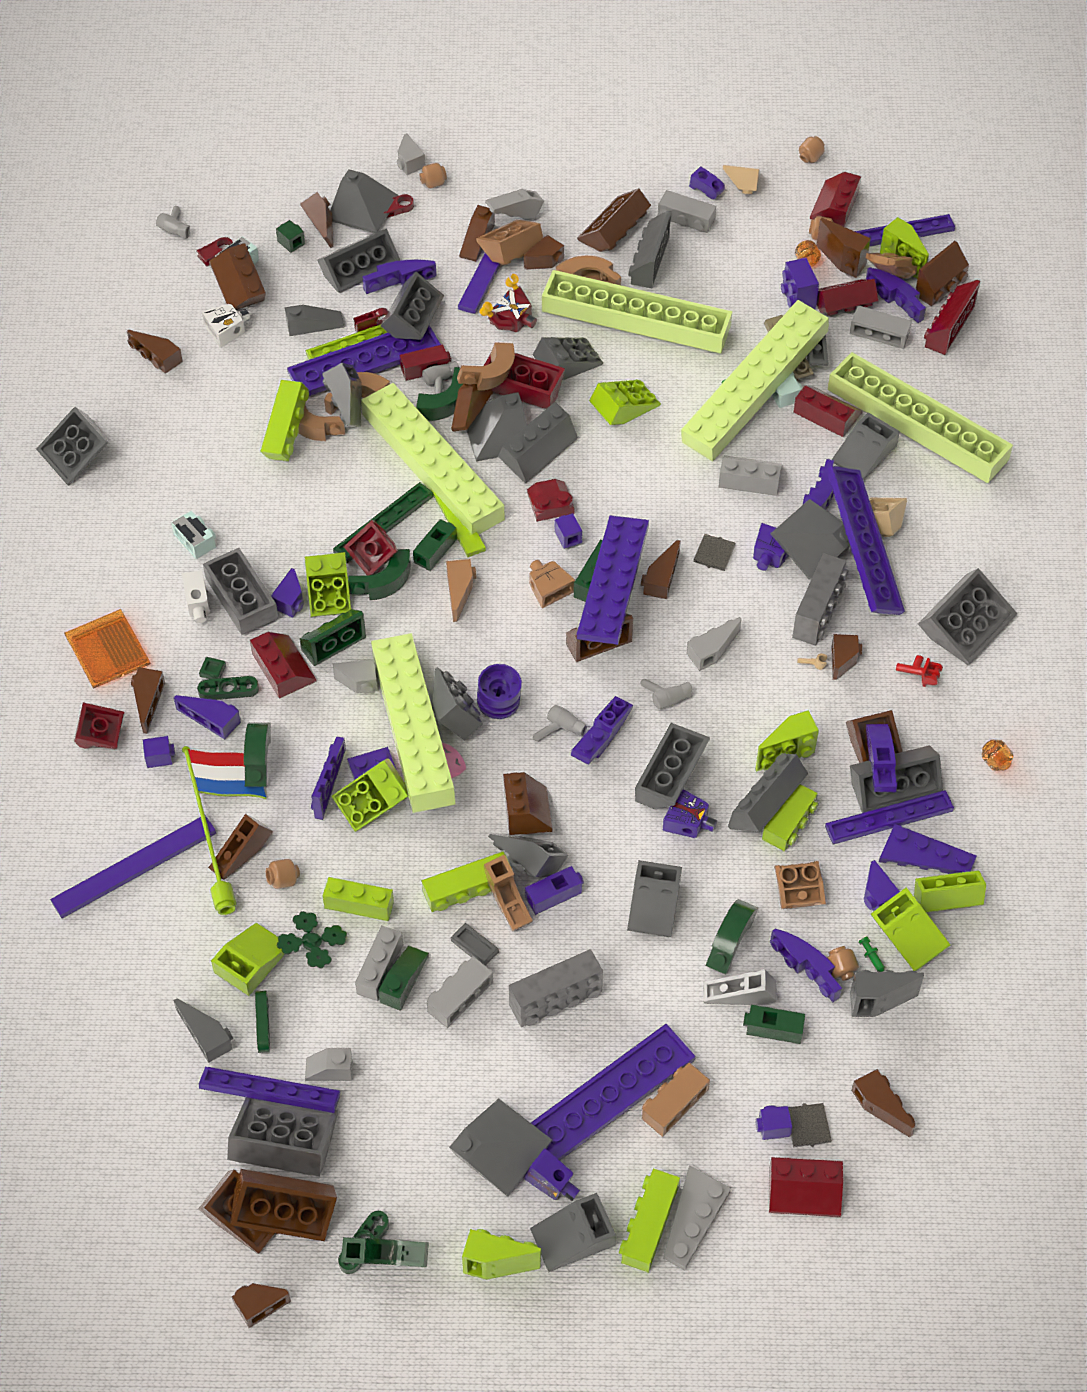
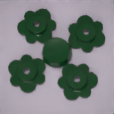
(310, 940)

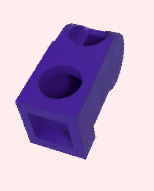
(706, 182)

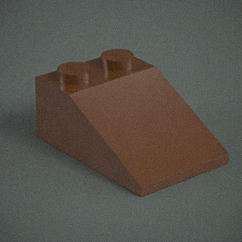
(843, 247)
(858, 734)
(219, 1210)

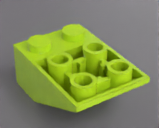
(903, 240)
(623, 400)
(327, 584)
(794, 736)
(371, 794)
(910, 929)
(248, 958)
(495, 1256)

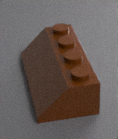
(615, 221)
(283, 1205)

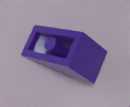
(289, 595)
(878, 887)

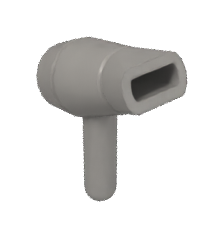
(170, 223)
(437, 374)
(668, 696)
(563, 719)

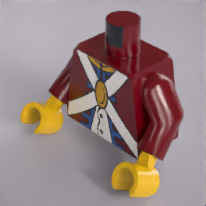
(511, 310)

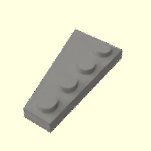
(695, 1213)

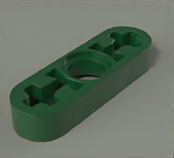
(243, 681)
(262, 1021)
(368, 1224)

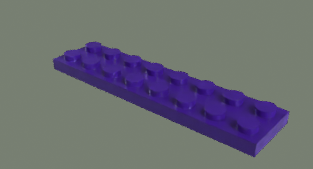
(366, 356)
(865, 541)
(613, 580)
(613, 1091)

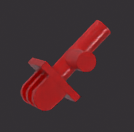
(929, 673)

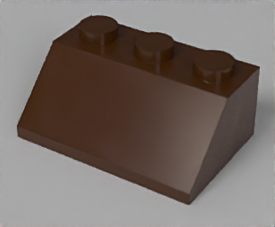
(942, 274)
(238, 277)
(585, 649)
(526, 804)

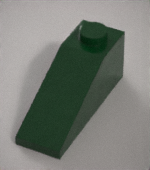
(402, 977)

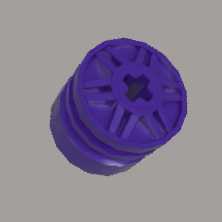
(499, 691)

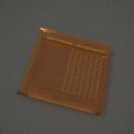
(107, 648)

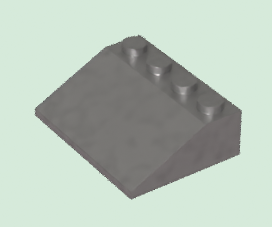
(968, 617)
(281, 1136)

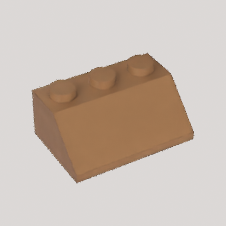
(510, 240)

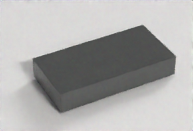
(474, 944)

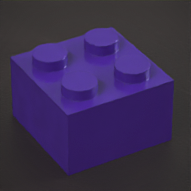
(800, 283)

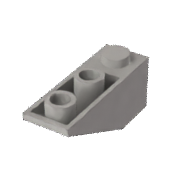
(517, 203)
(710, 646)

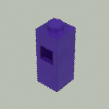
(554, 890)

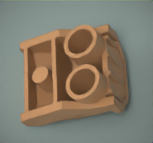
(892, 263)
(800, 885)

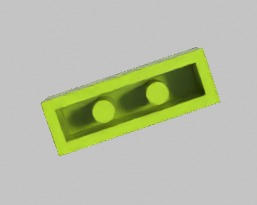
(791, 817)
(950, 891)
(358, 898)

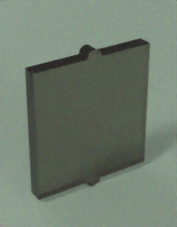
(714, 552)
(809, 1125)

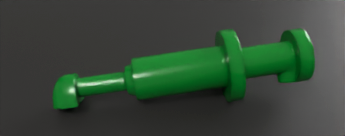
(872, 954)

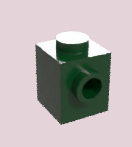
(290, 236)

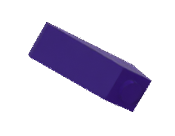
(209, 713)

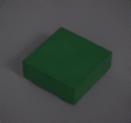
(212, 668)

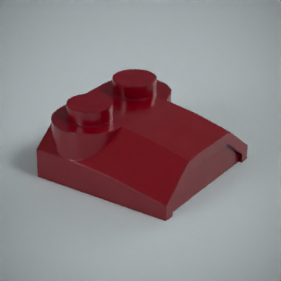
(550, 499)
(371, 548)
(98, 727)

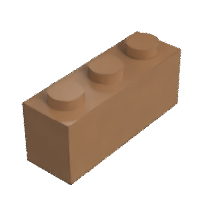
(675, 1099)

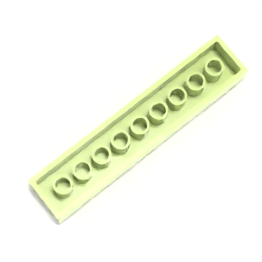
(636, 311)
(754, 380)
(920, 417)
(432, 459)
(413, 723)

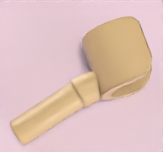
(818, 662)

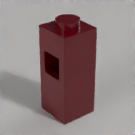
(415, 362)

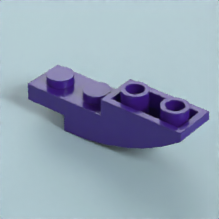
(397, 272)
(895, 289)
(823, 491)
(603, 730)
(881, 757)
(803, 956)

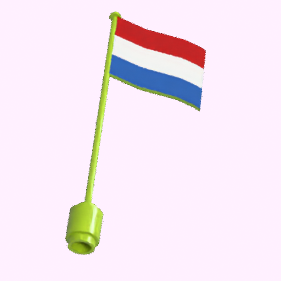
(221, 776)

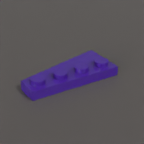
(327, 778)
(916, 849)

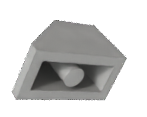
(410, 156)
(356, 675)
(329, 1065)

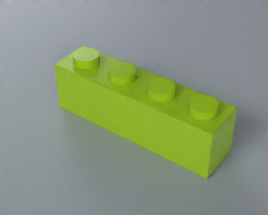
(285, 420)
(457, 884)
(650, 1220)

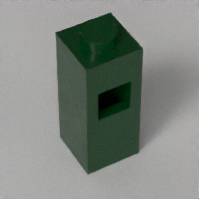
(435, 544)
(774, 1024)

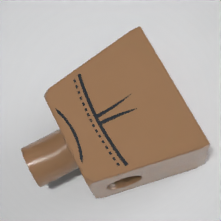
(549, 582)

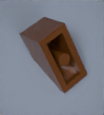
(544, 254)
(844, 653)
(259, 1301)

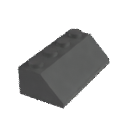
(650, 251)
(352, 262)
(412, 309)
(539, 442)
(670, 767)
(916, 776)
(768, 794)

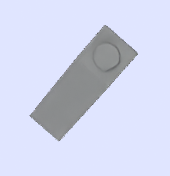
(741, 989)

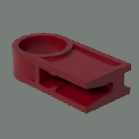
(396, 208)
(209, 251)
(369, 319)

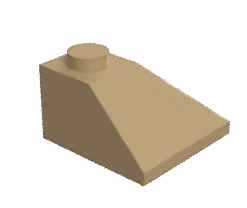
(744, 178)
(888, 514)

